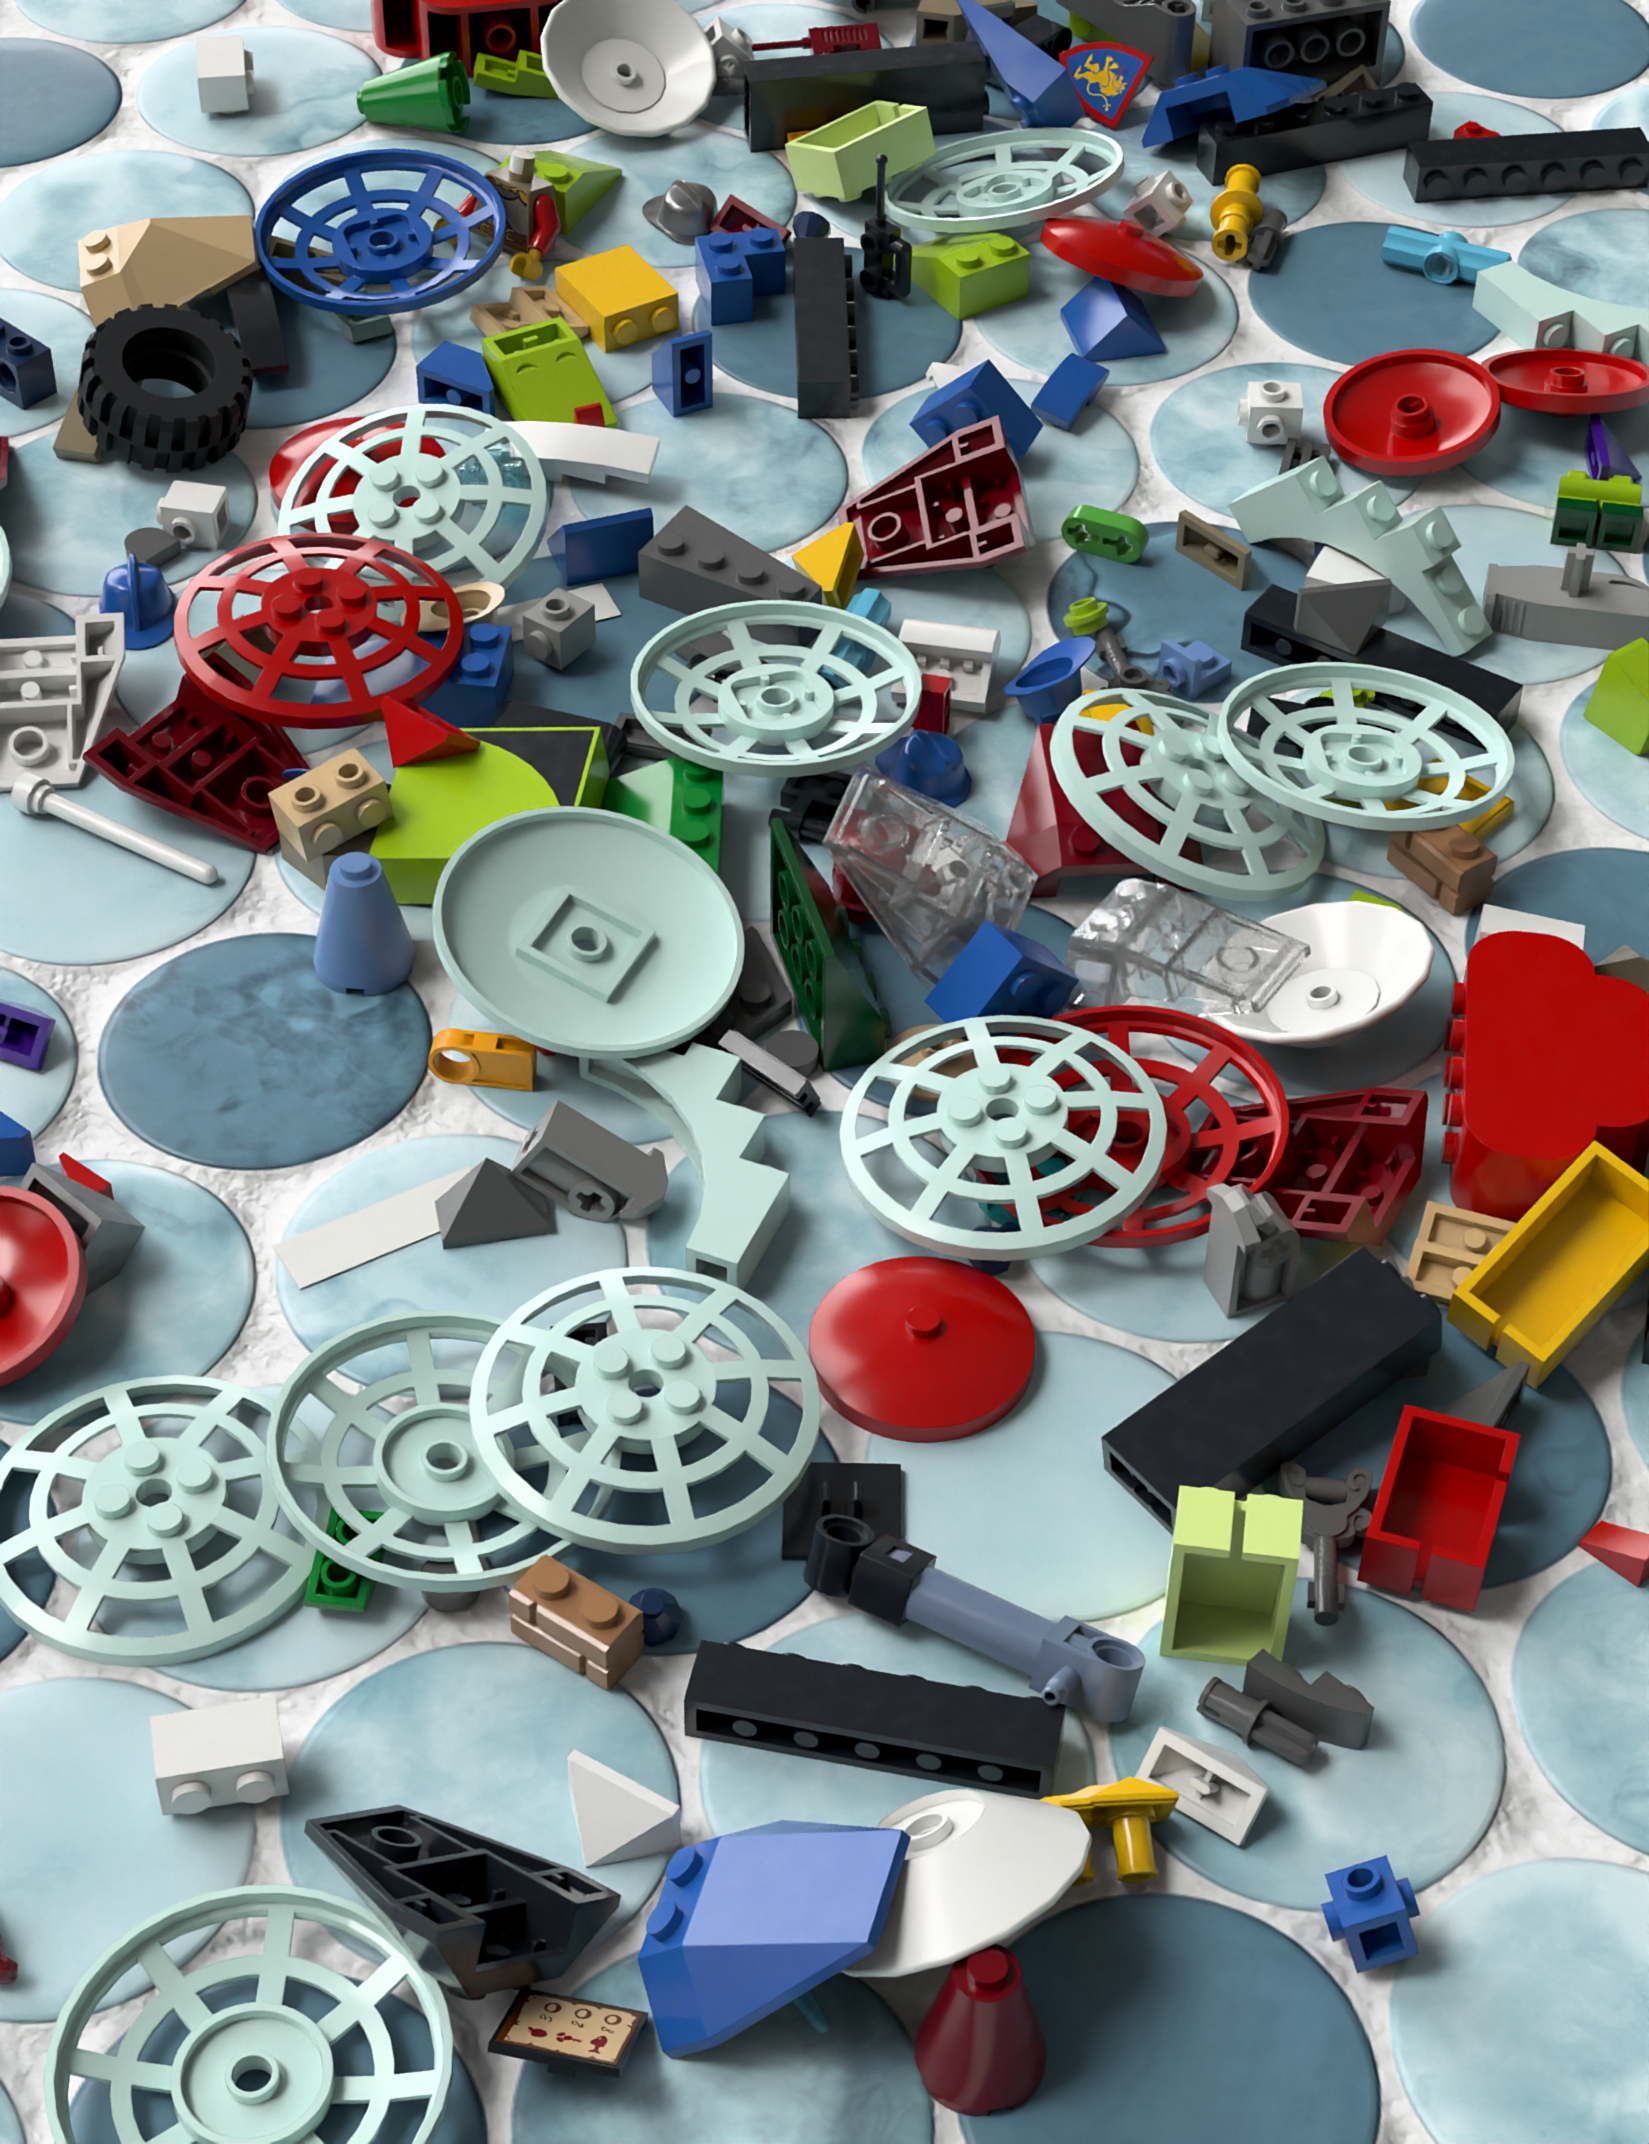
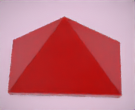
(420, 735)

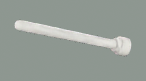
(35, 795)

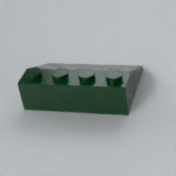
(822, 959)

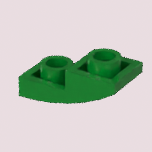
(334, 1585)

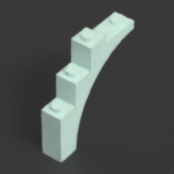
(1549, 317)
(1368, 526)
(724, 1142)

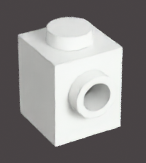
(195, 514)

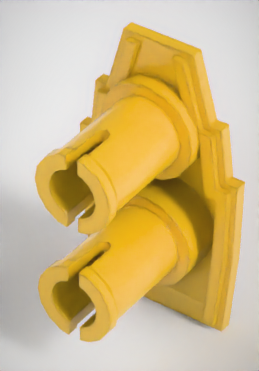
(1129, 1809)

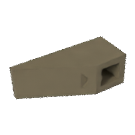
(944, 23)

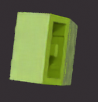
(544, 373)

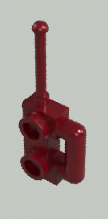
(831, 40)

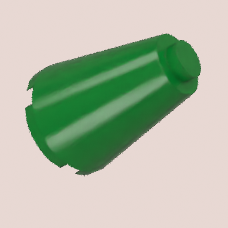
(420, 95)

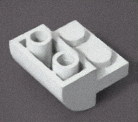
(955, 652)

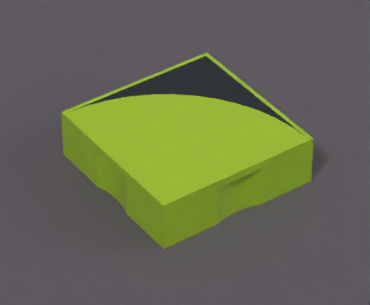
(455, 796)

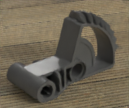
(1152, 26)

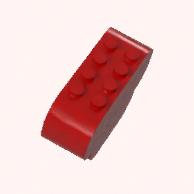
(1539, 1071)

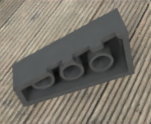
(704, 566)

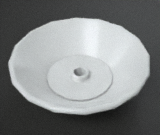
(649, 42)
(1358, 972)
(972, 1876)

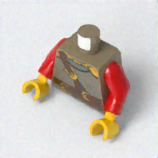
(529, 212)

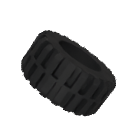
(173, 348)

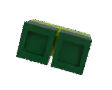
(1607, 504)

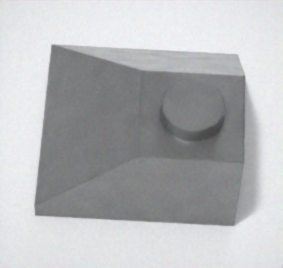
(101, 1224)

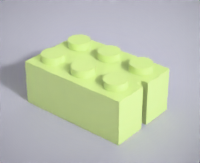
(842, 154)
(1230, 1576)

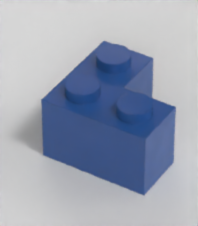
(736, 269)
(973, 399)
(999, 977)

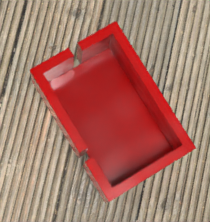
(1438, 1507)

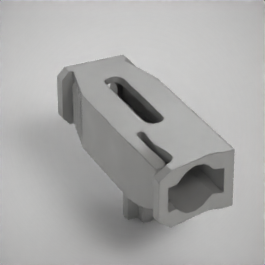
(1567, 603)

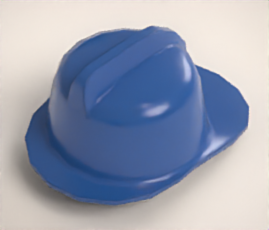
(144, 599)
(1052, 679)
(929, 765)

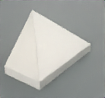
(1210, 1782)
(617, 1815)

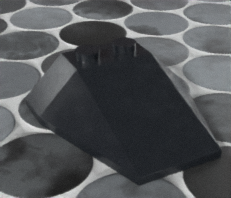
(464, 1902)

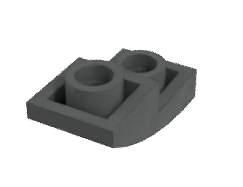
(1325, 1708)

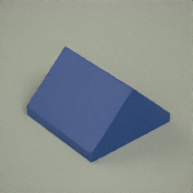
(1109, 323)
(601, 546)

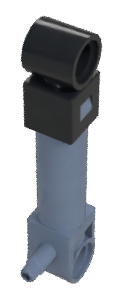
(900, 1584)

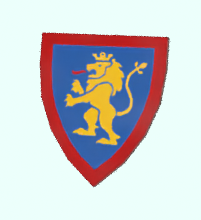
(1105, 77)

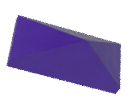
(1604, 453)
(24, 1034)

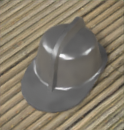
(683, 211)

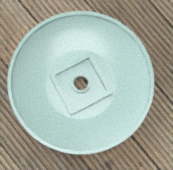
(590, 874)

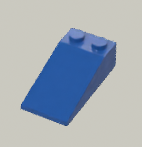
(1031, 78)
(470, 693)

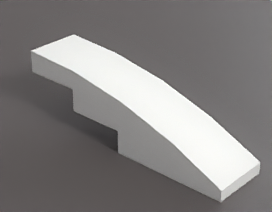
(587, 451)

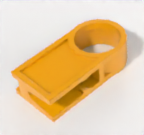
(494, 1059)

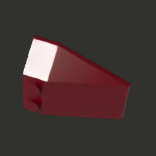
(945, 508)
(204, 763)
(1055, 835)
(1344, 1164)

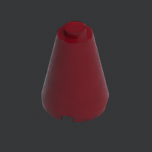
(982, 2037)

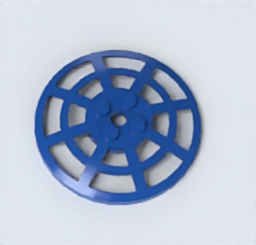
(403, 231)

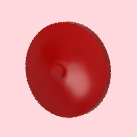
(1122, 254)
(1569, 381)
(1412, 412)
(302, 445)
(39, 1281)
(922, 1349)

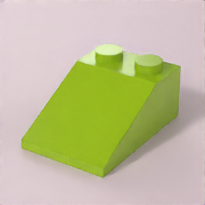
(576, 183)
(971, 271)

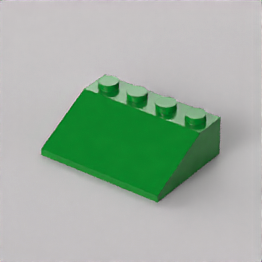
(676, 798)

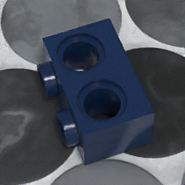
(24, 368)

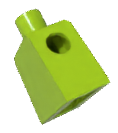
(1622, 697)

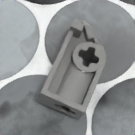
(590, 1168)
(1249, 1250)

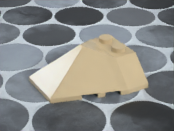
(163, 261)

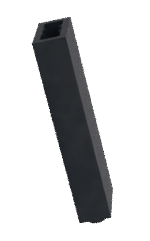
(817, 89)
(1276, 1387)

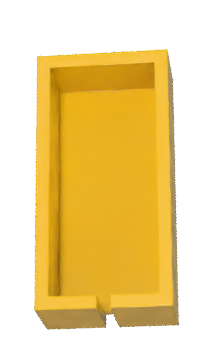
(1559, 1265)

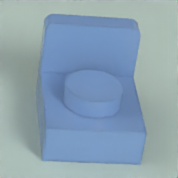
(1192, 668)

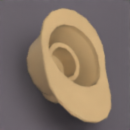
(477, 601)

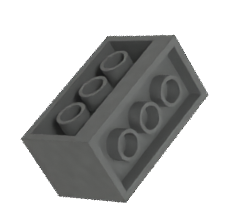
(1300, 36)

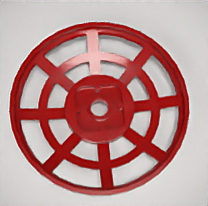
(341, 625)
(1224, 1049)

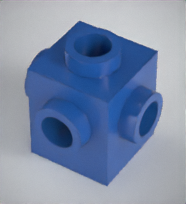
(1371, 1913)

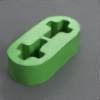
(1105, 534)

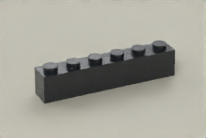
(1316, 132)
(1527, 164)
(824, 329)
(1272, 636)
(874, 1720)

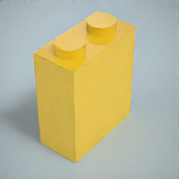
(618, 297)

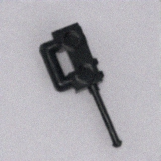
(879, 246)

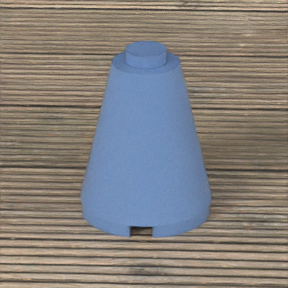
(361, 930)

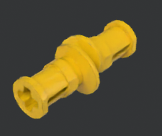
(1236, 212)

